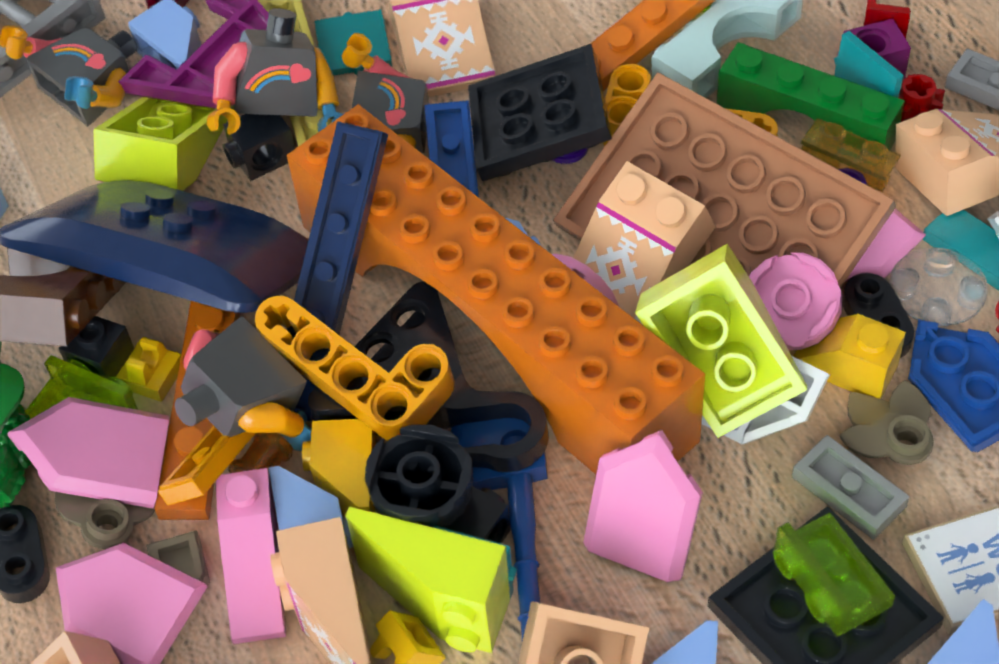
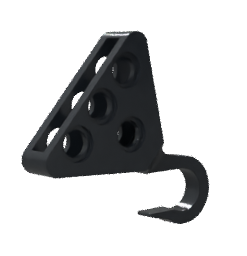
(465, 403)

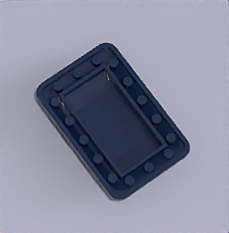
(166, 243)

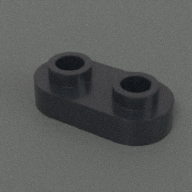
(880, 305)
(22, 548)

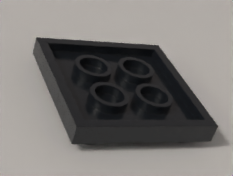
(538, 113)
(778, 628)

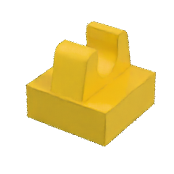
(150, 369)
(406, 639)

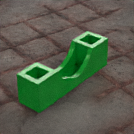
(766, 82)

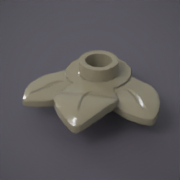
(882, 425)
(92, 512)

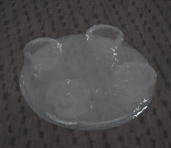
(939, 286)

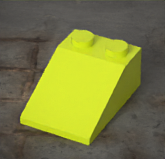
(155, 143)
(726, 331)
(437, 575)

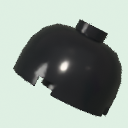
(420, 476)

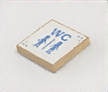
(958, 564)

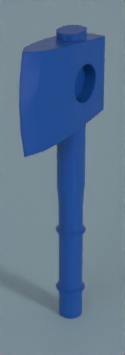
(520, 499)

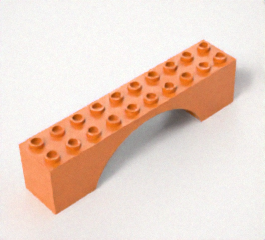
(576, 350)

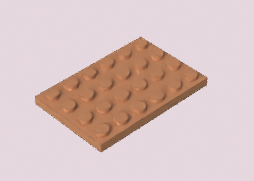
(754, 184)

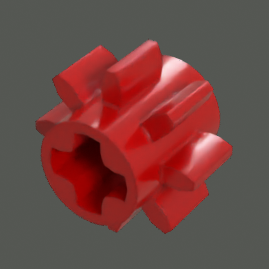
(920, 95)

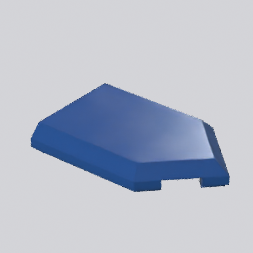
(959, 380)

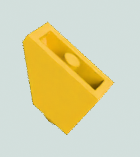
(858, 354)
(339, 460)

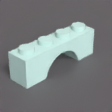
(693, 54)

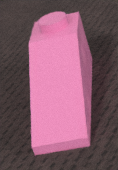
(247, 539)

